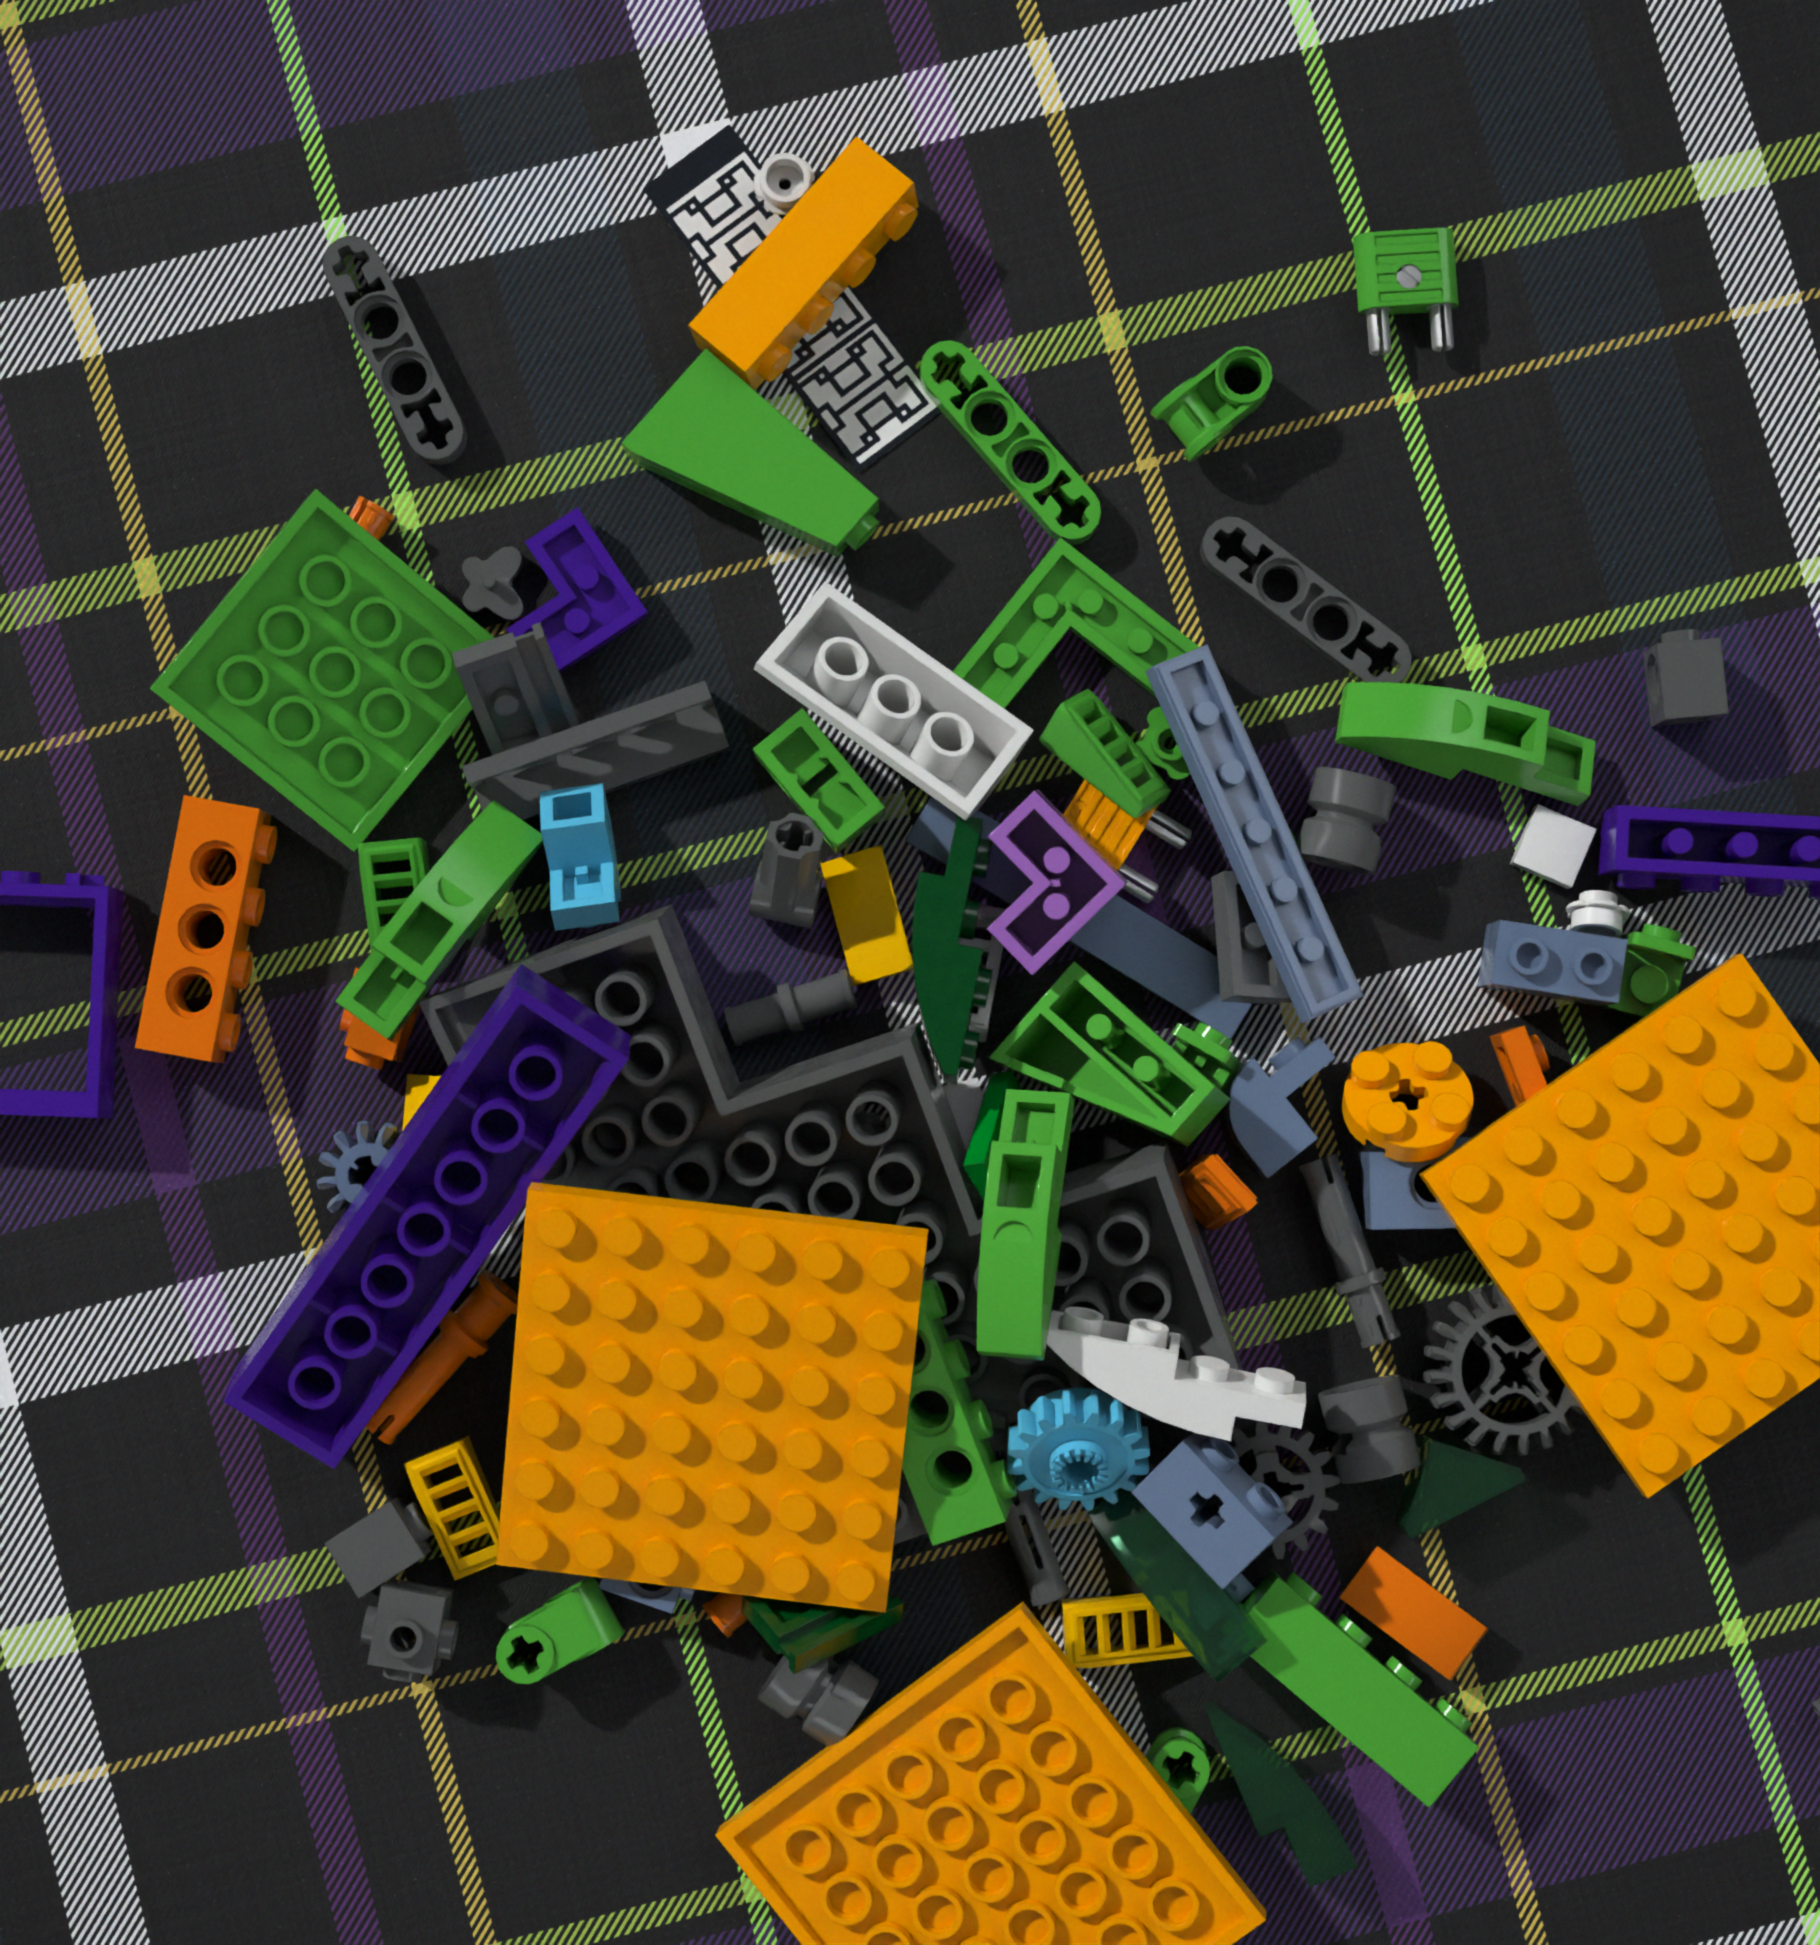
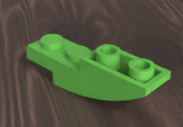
(1466, 730)
(439, 918)
(1020, 1224)

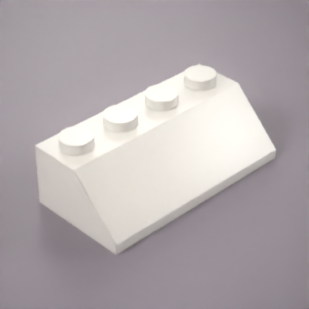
(895, 701)

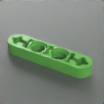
(1016, 437)

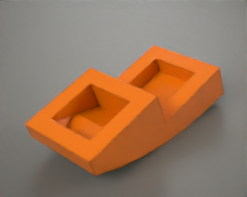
(1414, 1613)

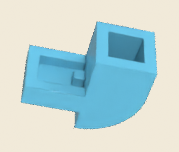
(580, 857)

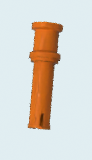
(461, 1335)

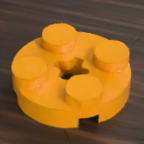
(1415, 1070)

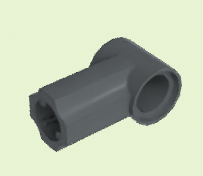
(788, 876)

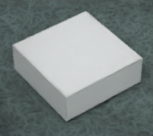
(1553, 846)

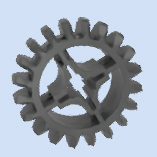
(1486, 1387)

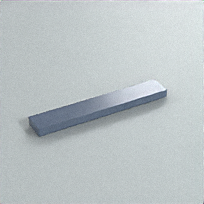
(1254, 833)
(1115, 935)

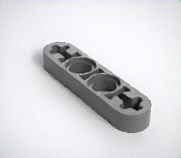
(399, 348)
(1311, 595)

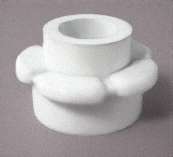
(778, 168)
(1597, 913)

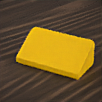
(867, 915)

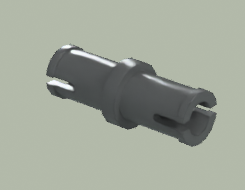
(790, 1007)

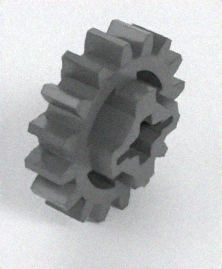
(1302, 1483)

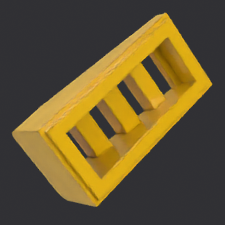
(438, 1519)
(1106, 1655)

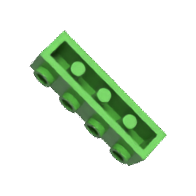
(1355, 1691)

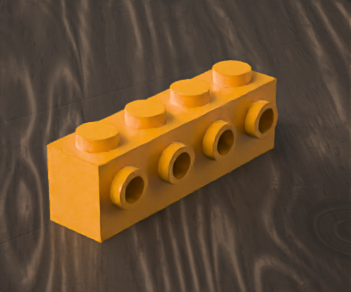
(807, 264)

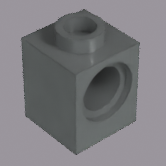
(1685, 679)
(381, 1545)

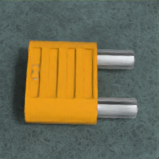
(1116, 832)

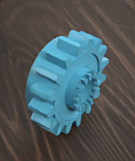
(1077, 1447)

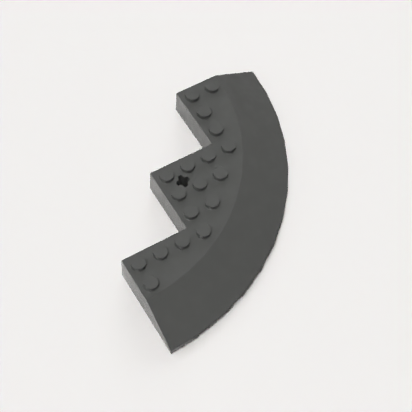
(806, 1146)

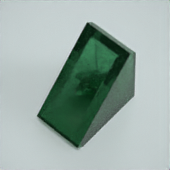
(1450, 1484)

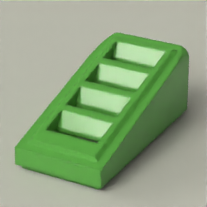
(1102, 753)
(372, 881)

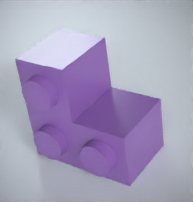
(1067, 879)

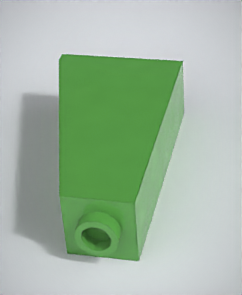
(745, 454)

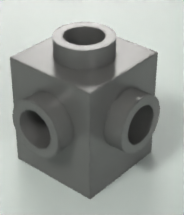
(424, 1611)

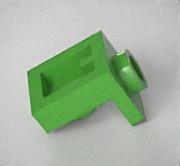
(1651, 970)

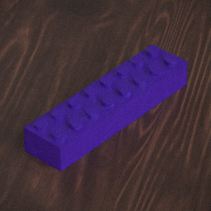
(428, 1216)

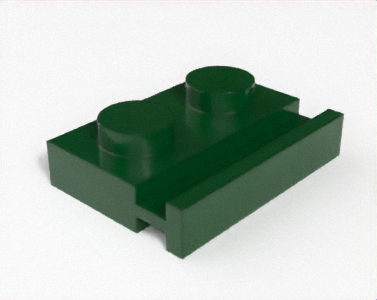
(814, 1631)

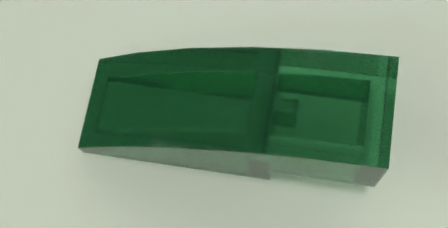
(1197, 1610)
(1280, 1797)

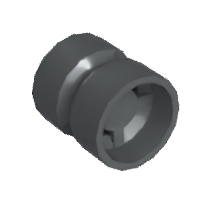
(1345, 820)
(1369, 1429)
(823, 1695)

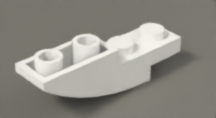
(1143, 1371)

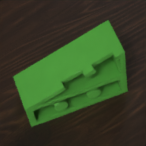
(1109, 1058)

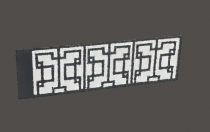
(845, 372)

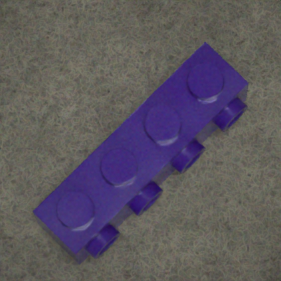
(1710, 849)

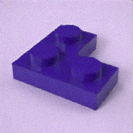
(593, 595)

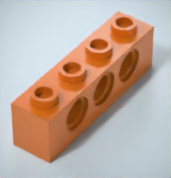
(202, 833)

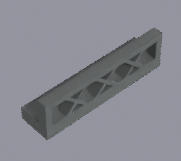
(606, 750)

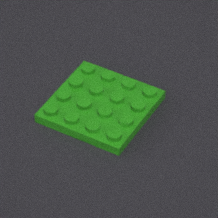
(327, 670)

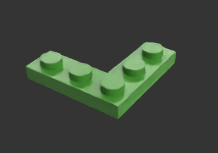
(1064, 596)

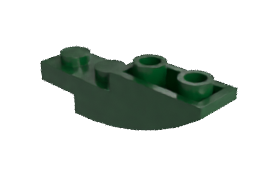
(945, 972)

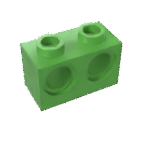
(819, 780)

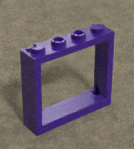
(85, 892)

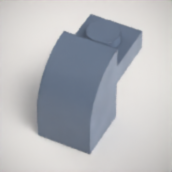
(1260, 1115)

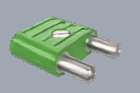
(1406, 275)

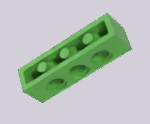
(947, 1500)

